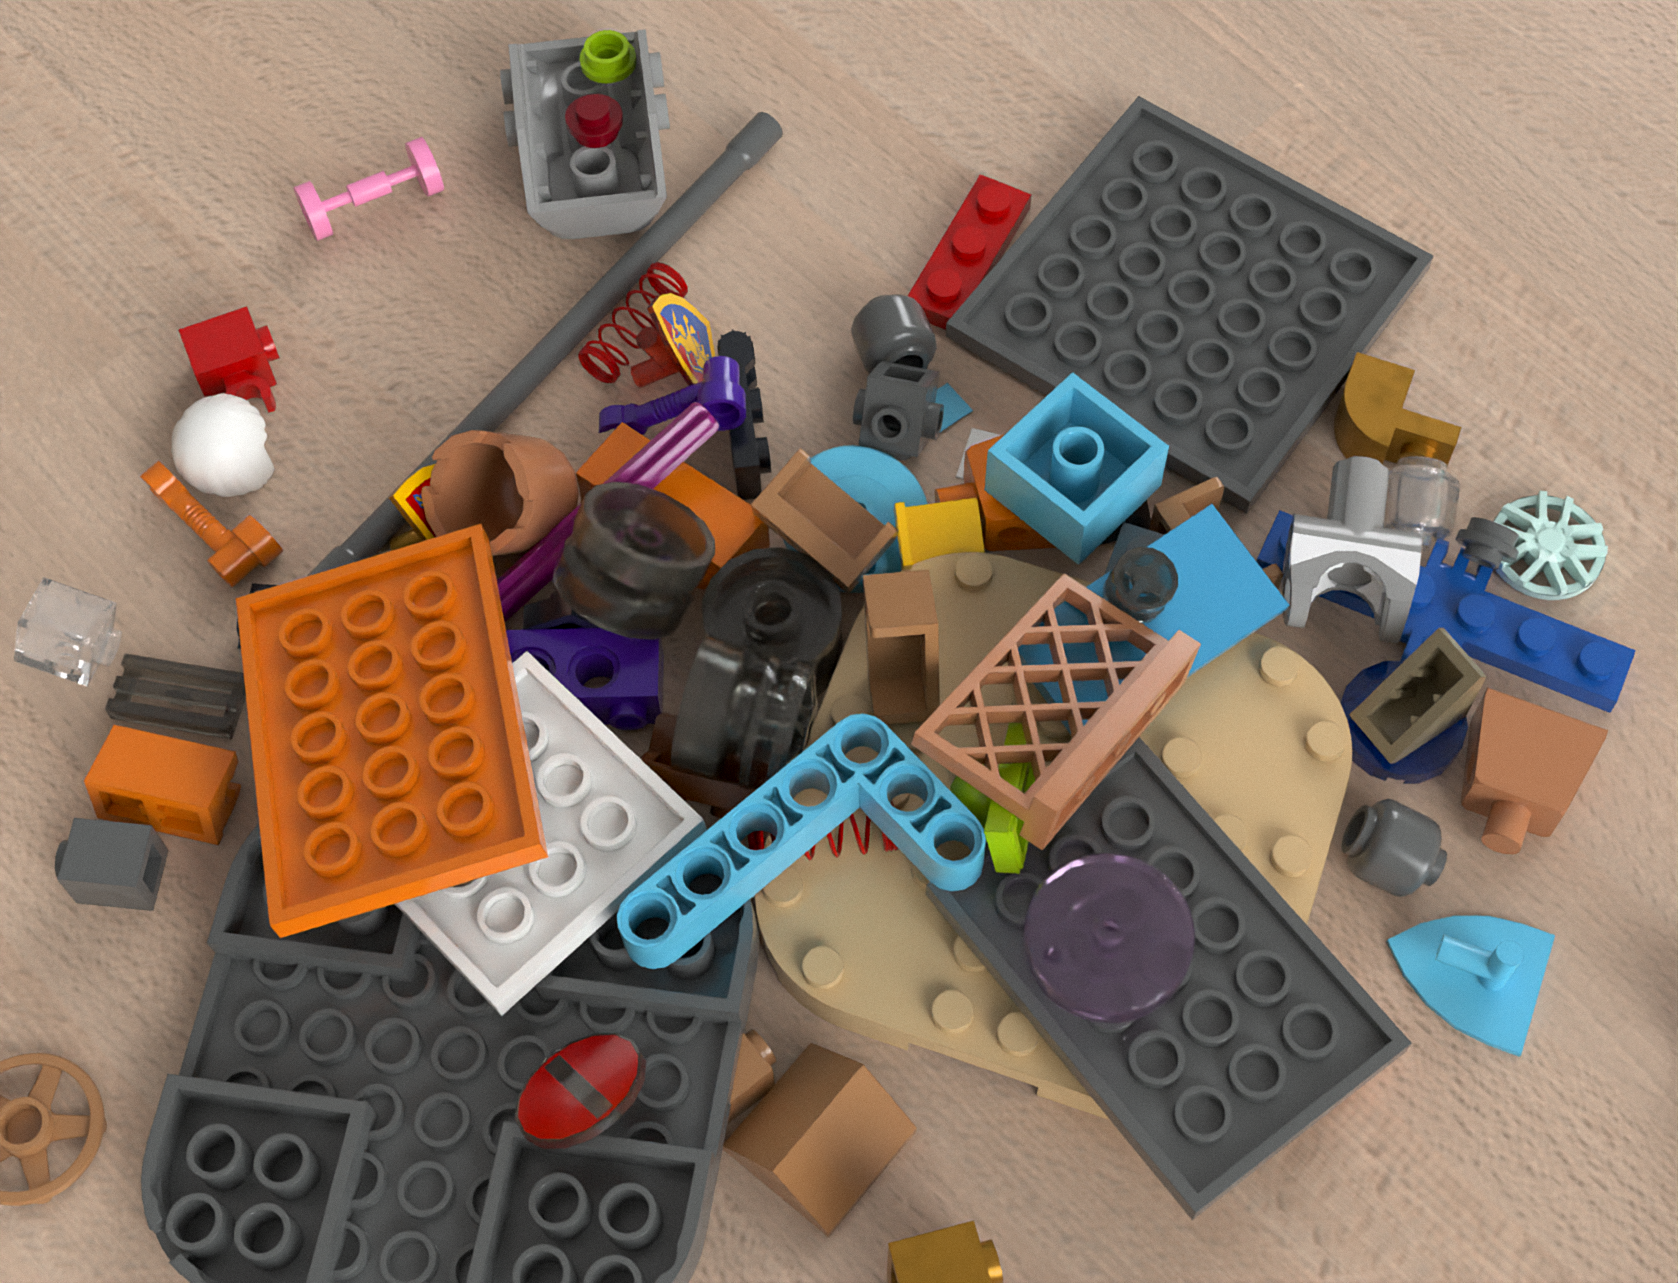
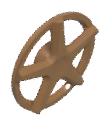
(30, 1126)

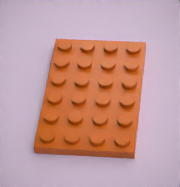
(385, 732)

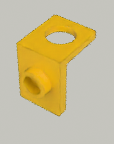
(937, 530)

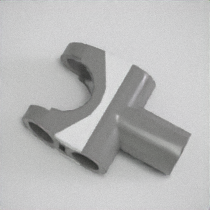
(1353, 551)

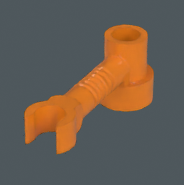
(235, 550)

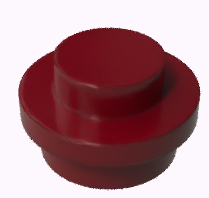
(594, 120)

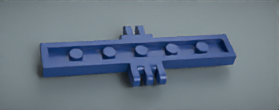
(1491, 627)

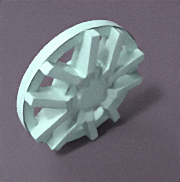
(1551, 546)

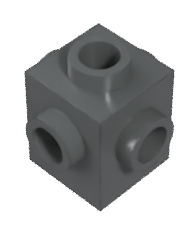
(898, 410)

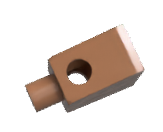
(1524, 767)

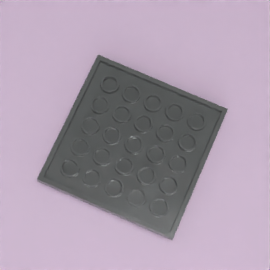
(1193, 297)

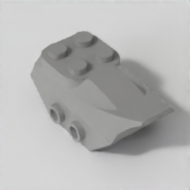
(576, 187)

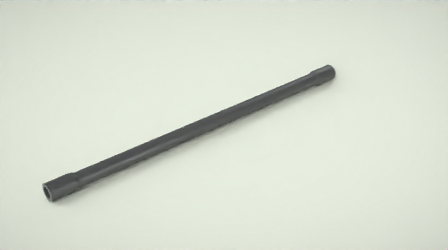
(740, 155)

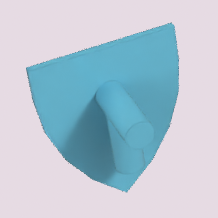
(1477, 974)

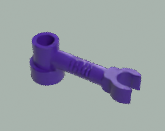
(717, 392)

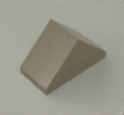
(1420, 697)

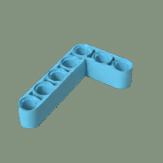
(799, 829)

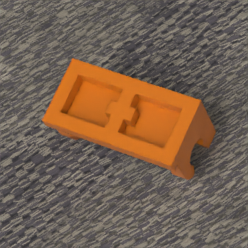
(164, 784)

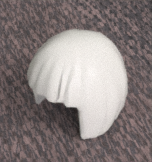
(222, 446)

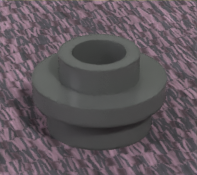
(1488, 543)

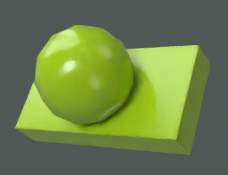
(1000, 825)

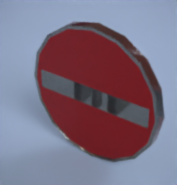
(580, 1090)

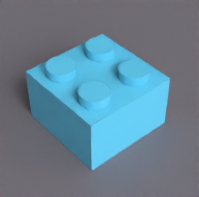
(1075, 467)

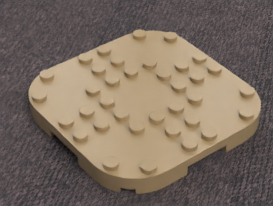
(872, 954)

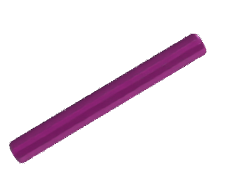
(645, 468)

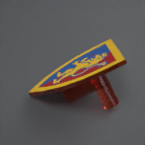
(676, 345)

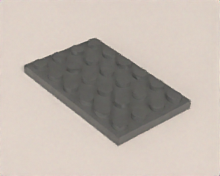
(1253, 1037)

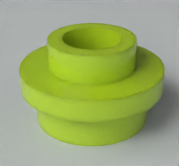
(607, 57)

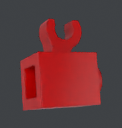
(232, 356)

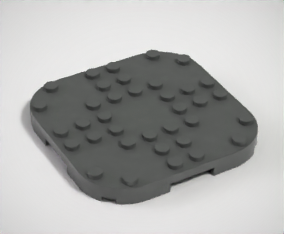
(364, 1097)

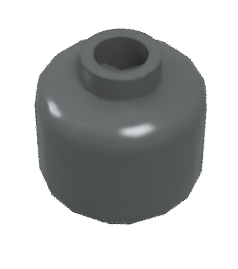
(893, 331)
(1394, 847)

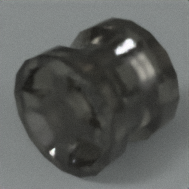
(1149, 574)

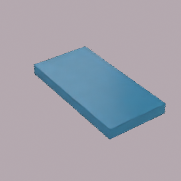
(1217, 603)

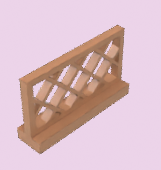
(1094, 747)

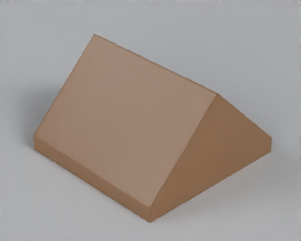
(821, 1136)

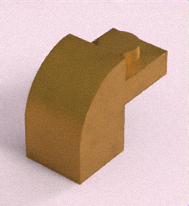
(1373, 418)

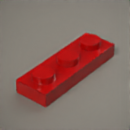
(970, 247)

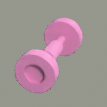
(370, 188)

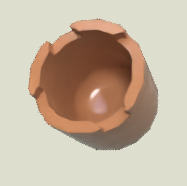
(504, 482)

